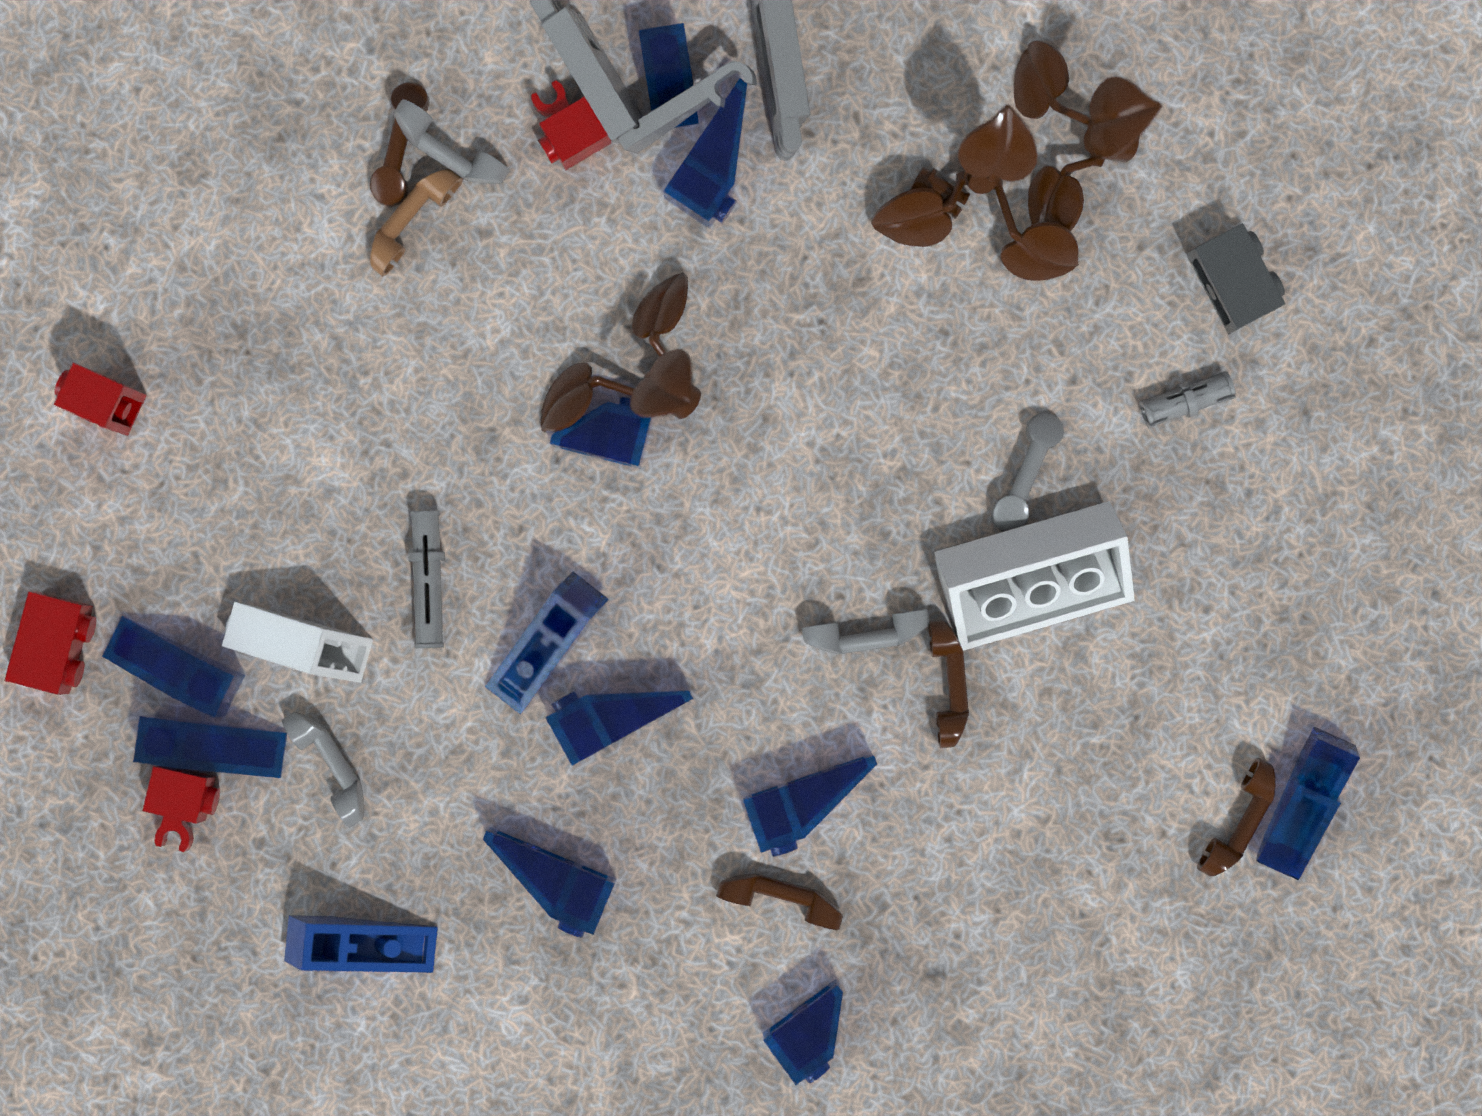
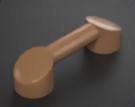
(432, 186)

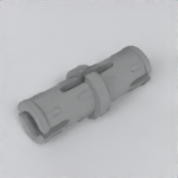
(1187, 399)

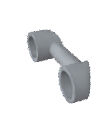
(414, 124)
(1012, 510)
(827, 636)
(348, 801)

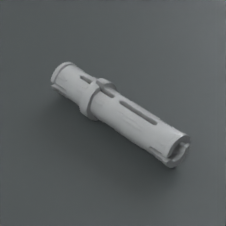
(427, 523)

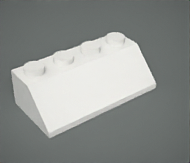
(1036, 575)

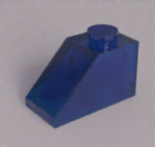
(667, 65)
(608, 434)
(807, 1035)

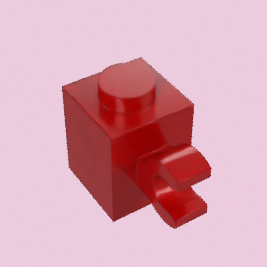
(571, 130)
(180, 798)

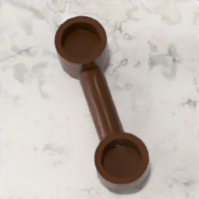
(387, 182)
(951, 722)
(1262, 789)
(820, 909)

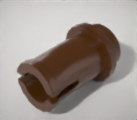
(931, 180)

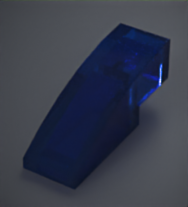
(1308, 803)

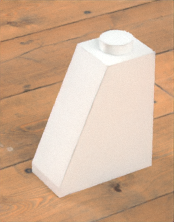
(297, 643)

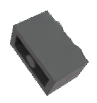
(1237, 277)

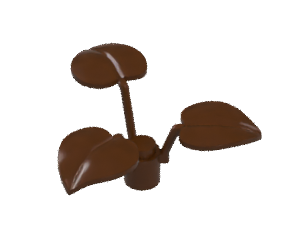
(1116, 121)
(989, 154)
(662, 391)

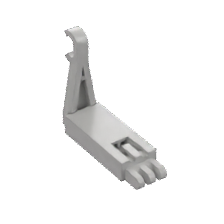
(781, 72)
(608, 93)

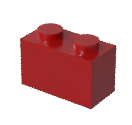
(98, 399)
(50, 643)

